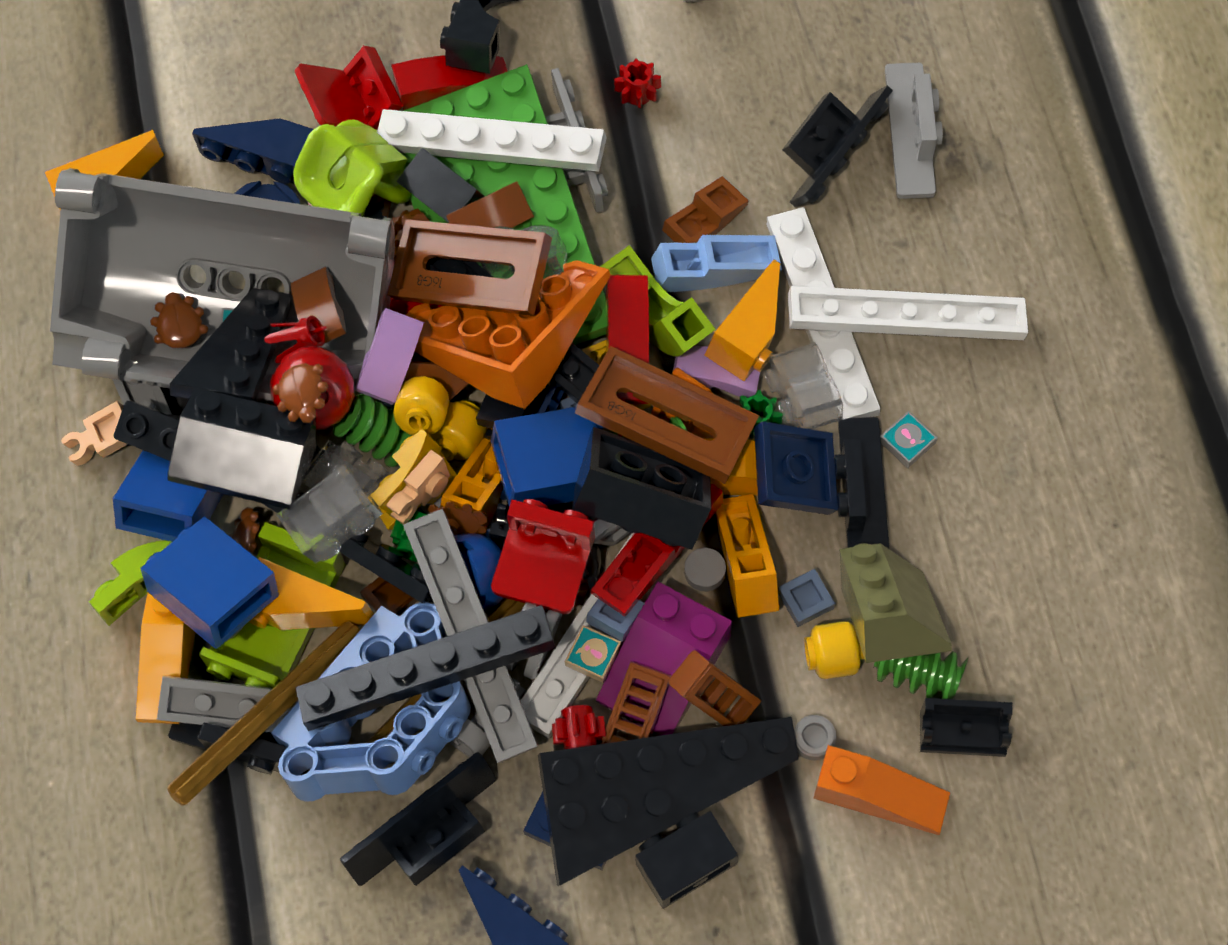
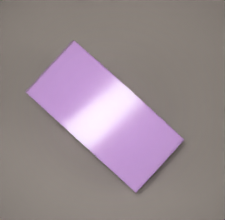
(389, 356)
(711, 374)

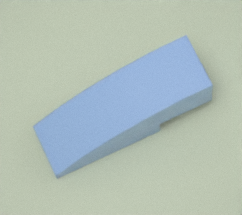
(713, 261)

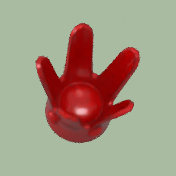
(307, 333)

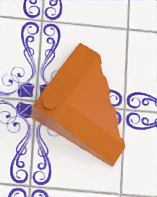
(510, 352)

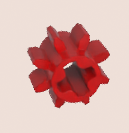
(637, 83)
(578, 727)

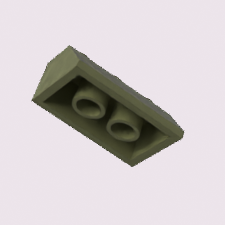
(890, 605)

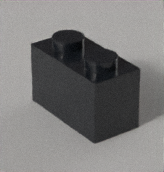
(685, 858)

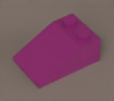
(662, 639)

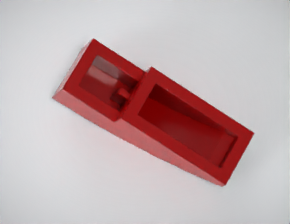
(430, 78)
(628, 320)

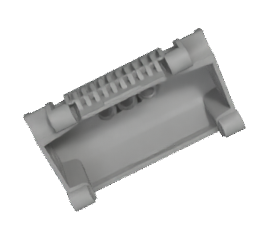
(135, 242)

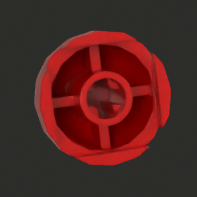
(335, 372)

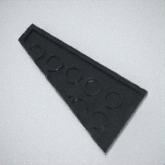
(631, 790)

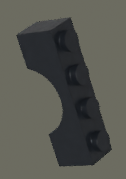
(472, 36)

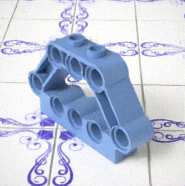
(361, 766)

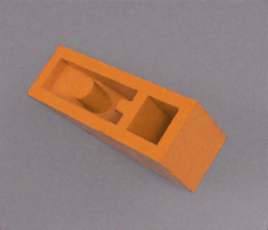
(880, 791)

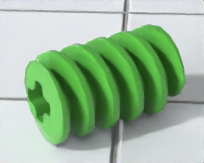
(373, 428)
(924, 670)

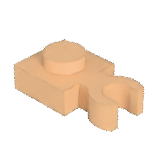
(97, 437)
(422, 484)

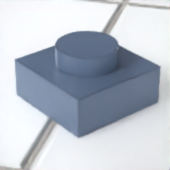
(806, 597)
(611, 621)

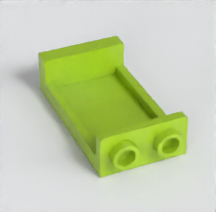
(270, 654)

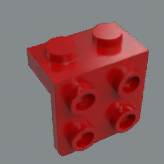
(350, 93)
(543, 556)

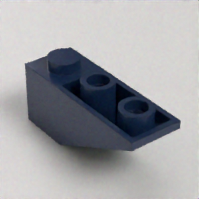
(255, 146)
(507, 919)

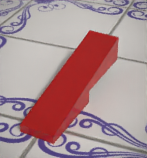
(640, 566)

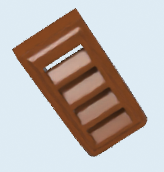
(695, 676)
(622, 705)

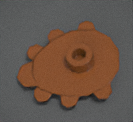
(178, 321)
(301, 392)
(462, 519)
(246, 529)

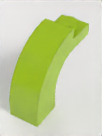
(672, 323)
(120, 594)

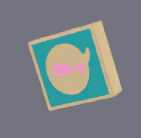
(592, 653)

